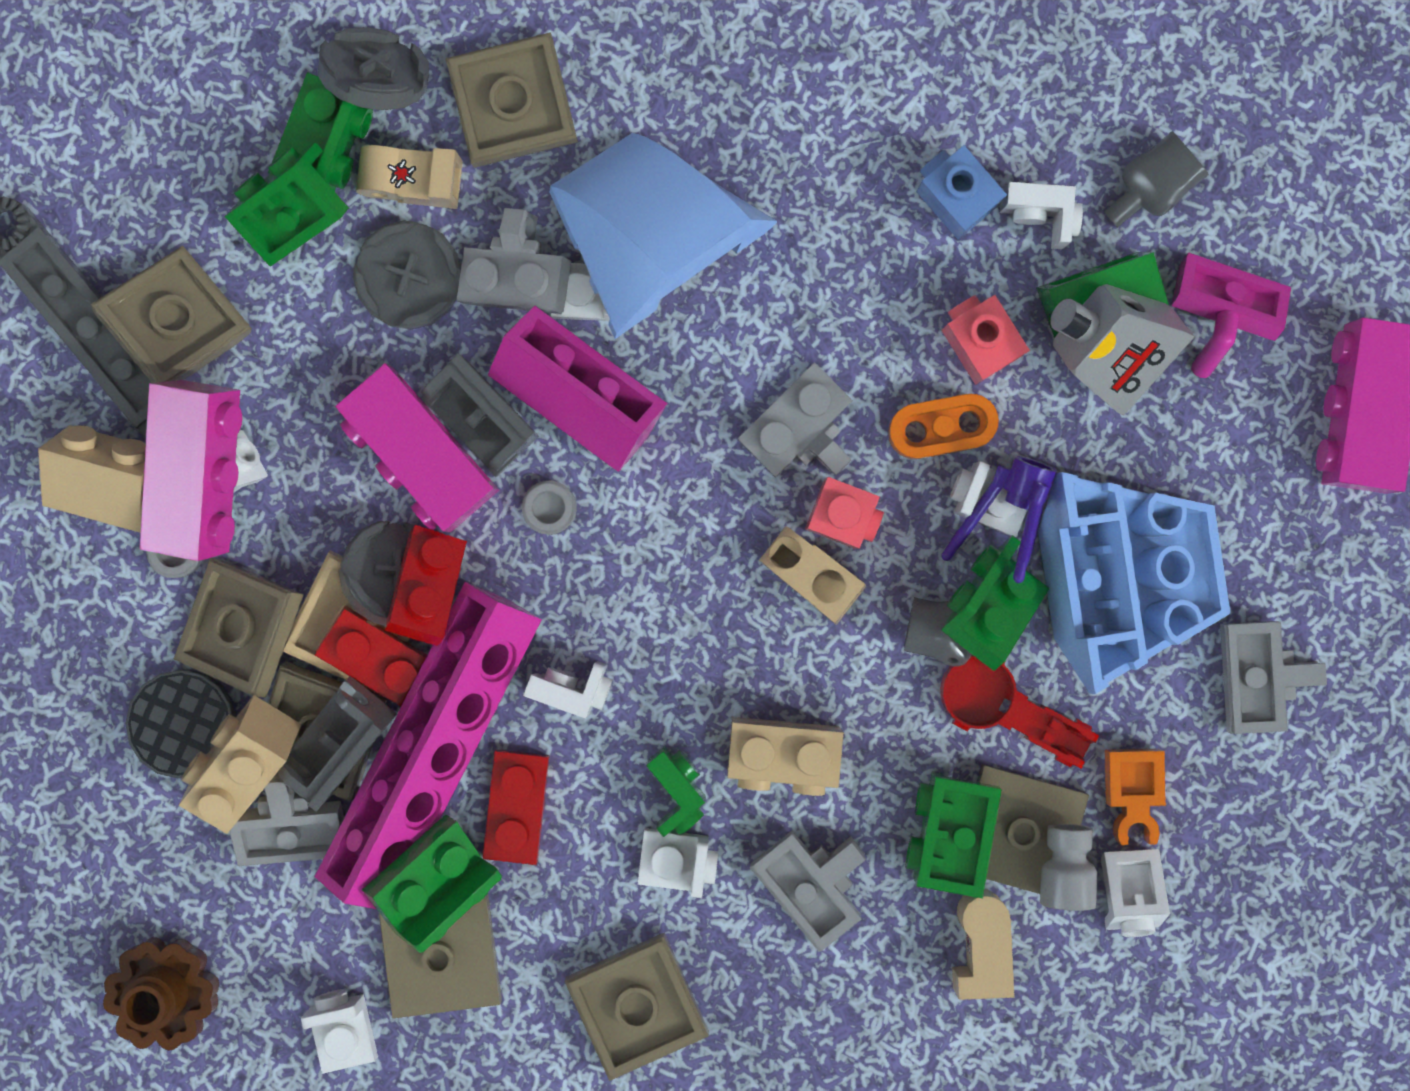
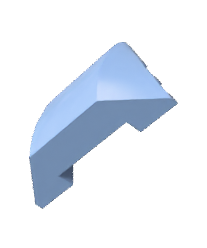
(648, 225)
(1127, 574)

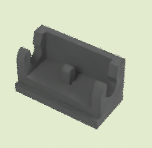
(478, 415)
(335, 742)

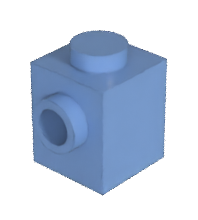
(959, 190)

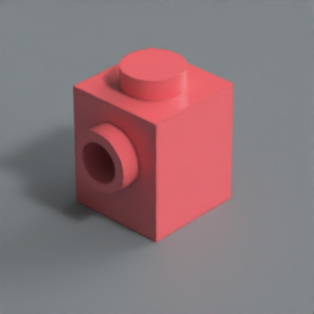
(983, 337)
(845, 514)

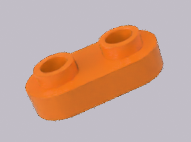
(942, 426)

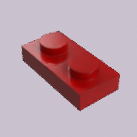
(426, 585)
(371, 655)
(516, 807)

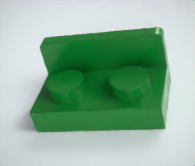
(331, 124)
(286, 206)
(993, 608)
(954, 835)
(432, 884)

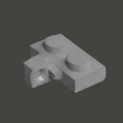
(514, 270)
(800, 425)
(1261, 676)
(284, 828)
(812, 885)

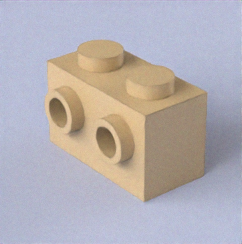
(94, 476)
(784, 754)
(239, 765)

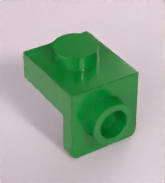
(677, 777)

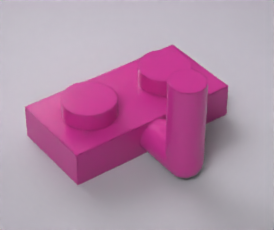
(1231, 300)

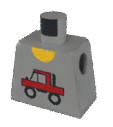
(1118, 342)

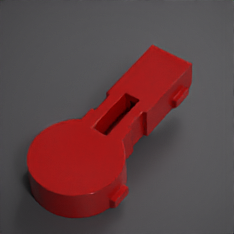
(973, 700)

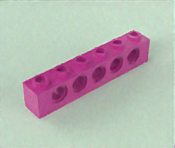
(429, 740)

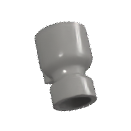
(1068, 877)

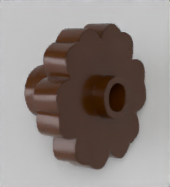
(161, 993)

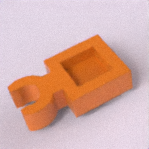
(1135, 783)

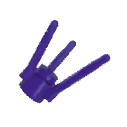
(1027, 488)

